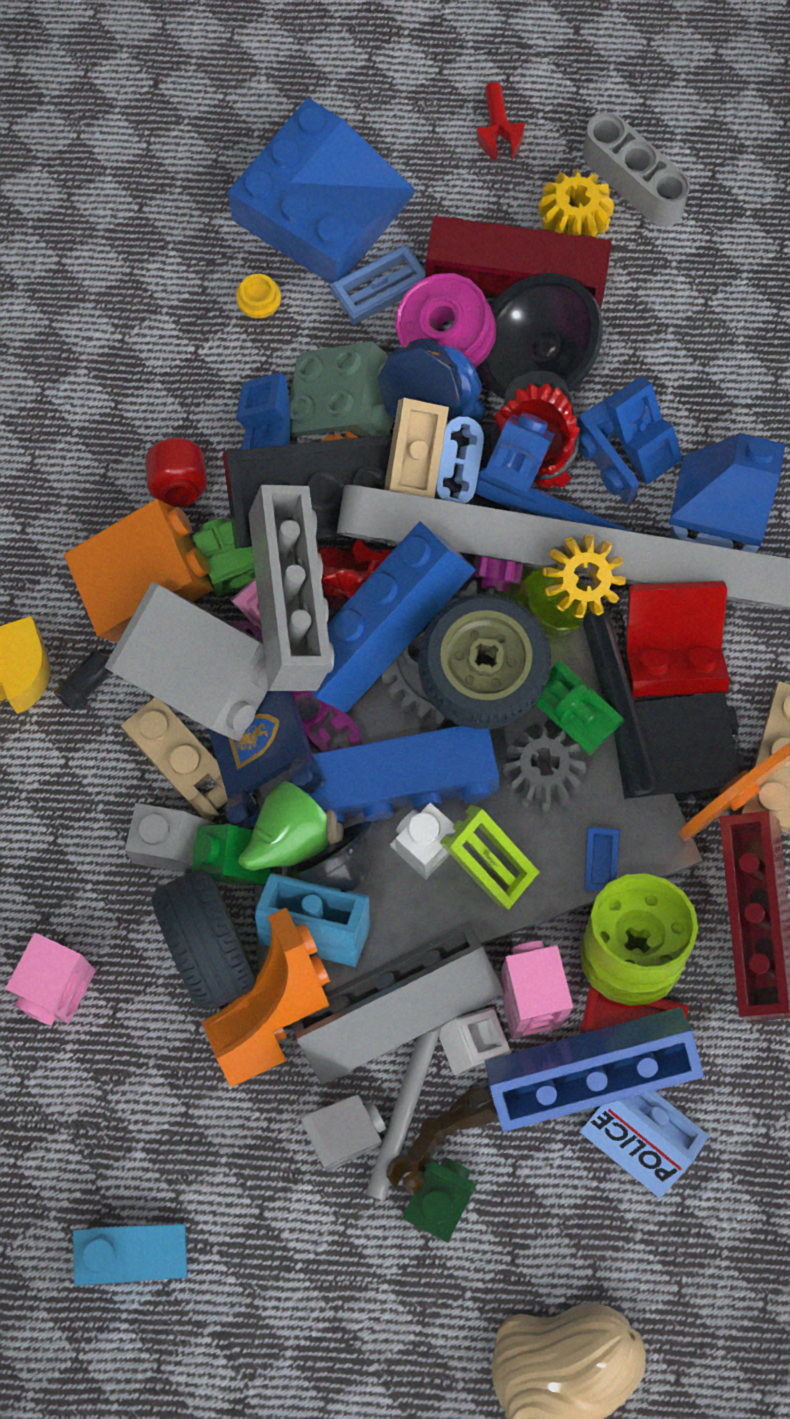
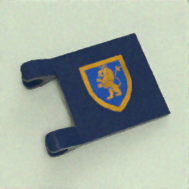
(265, 751)

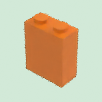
(126, 557)

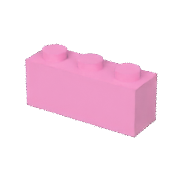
(534, 989)

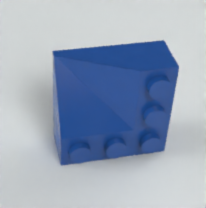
(319, 193)

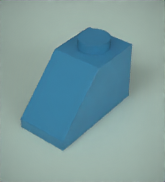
(129, 1254)

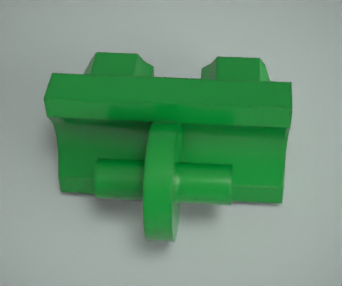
(577, 709)

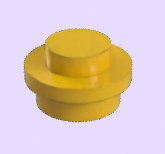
(258, 296)

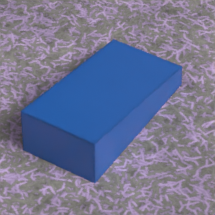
(600, 857)

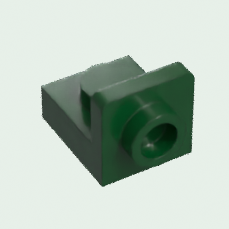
(441, 1199)

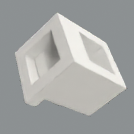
(420, 839)

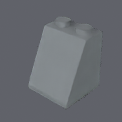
(192, 661)

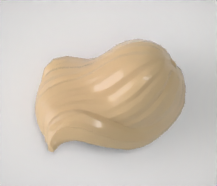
(567, 1364)

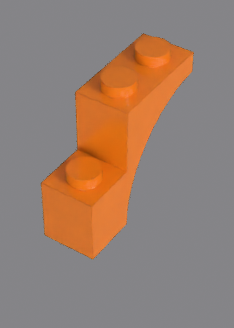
(284, 991)

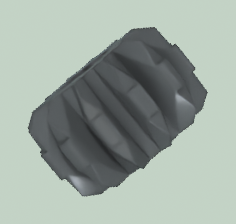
(528, 776)

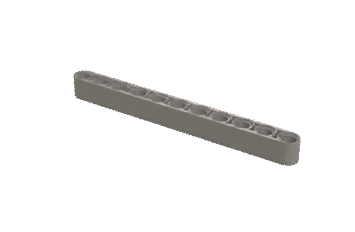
(528, 538)

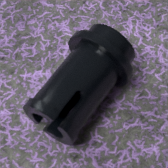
(82, 681)

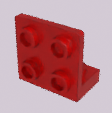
(676, 638)

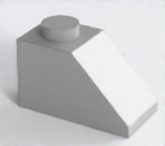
(163, 837)
(343, 1131)

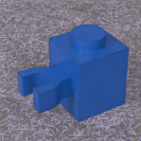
(520, 451)

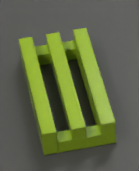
(465, 833)

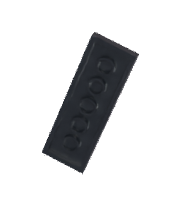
(326, 470)

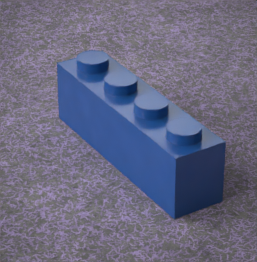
(390, 613)
(407, 773)
(593, 1069)

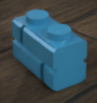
(334, 918)

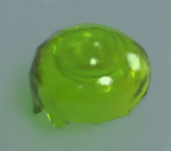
(532, 596)

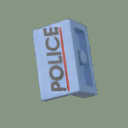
(646, 1139)

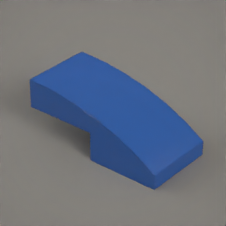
(265, 412)
(642, 431)

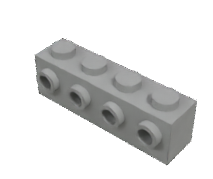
(290, 589)

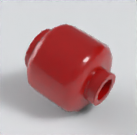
(176, 471)

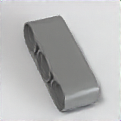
(631, 150)

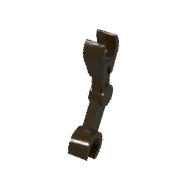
(434, 1131)

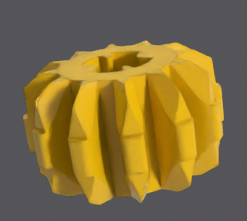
(576, 205)
(599, 572)

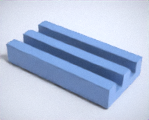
(385, 299)

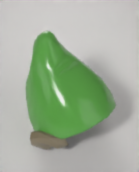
(289, 830)

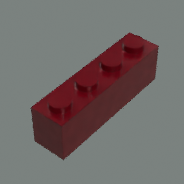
(503, 254)
(758, 914)

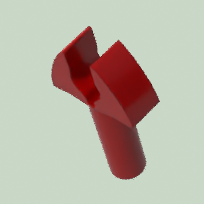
(498, 125)

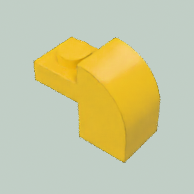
(22, 664)

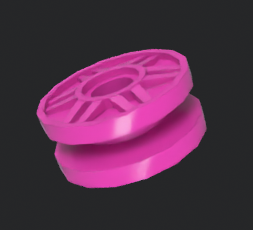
(448, 299)

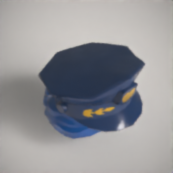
(434, 376)

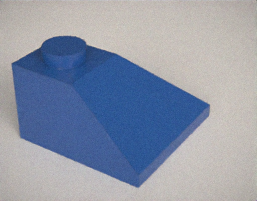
(729, 488)

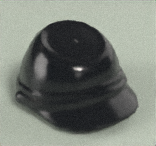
(341, 864)

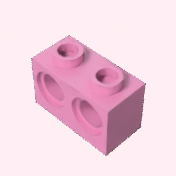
(50, 980)

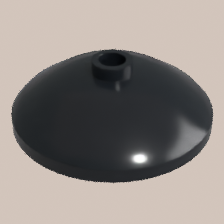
(534, 318)

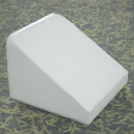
(473, 1040)

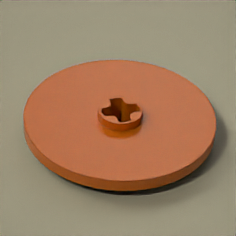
(736, 792)

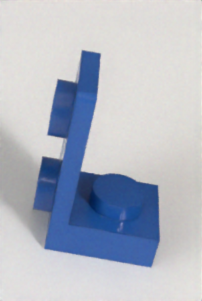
(594, 429)

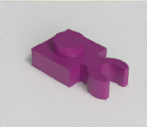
(497, 573)

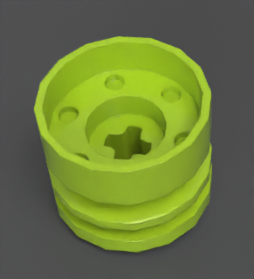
(638, 939)

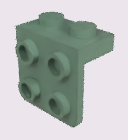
(339, 392)

